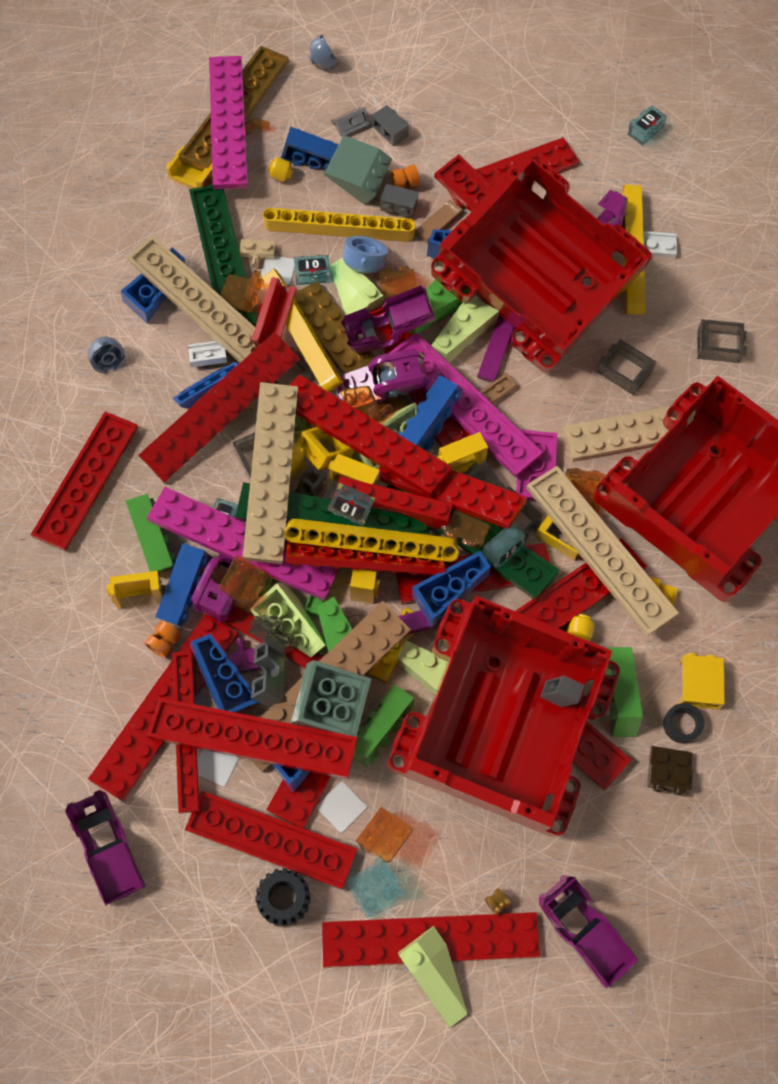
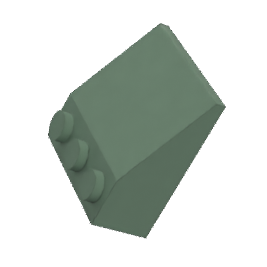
(358, 168)
(331, 699)

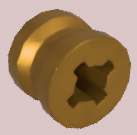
(497, 901)

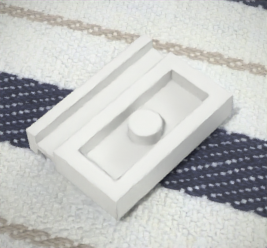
(661, 244)
(206, 354)

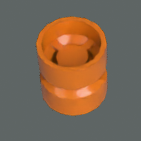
(406, 178)
(164, 637)

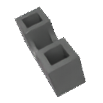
(270, 686)

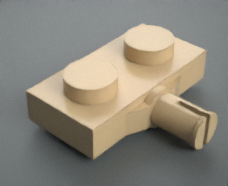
(257, 250)

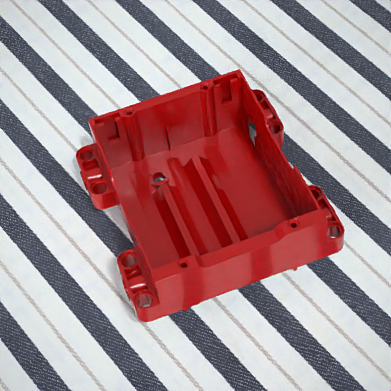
(523, 261)
(702, 504)
(490, 728)

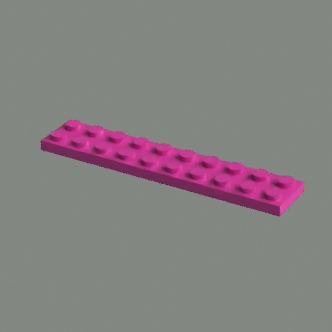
(227, 123)
(476, 413)
(226, 536)

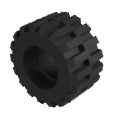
(278, 879)

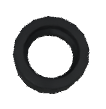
(694, 713)

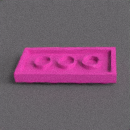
(548, 445)

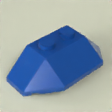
(193, 393)

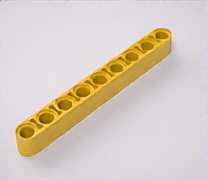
(633, 223)
(339, 224)
(308, 342)
(364, 533)

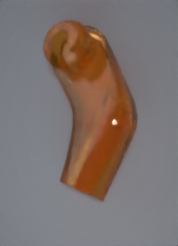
(254, 124)

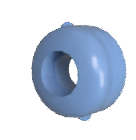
(364, 254)

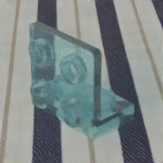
(375, 888)

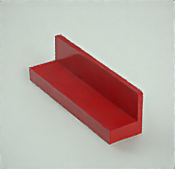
(273, 311)

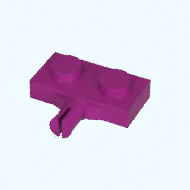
(243, 658)

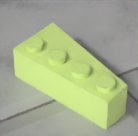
(464, 327)
(421, 665)

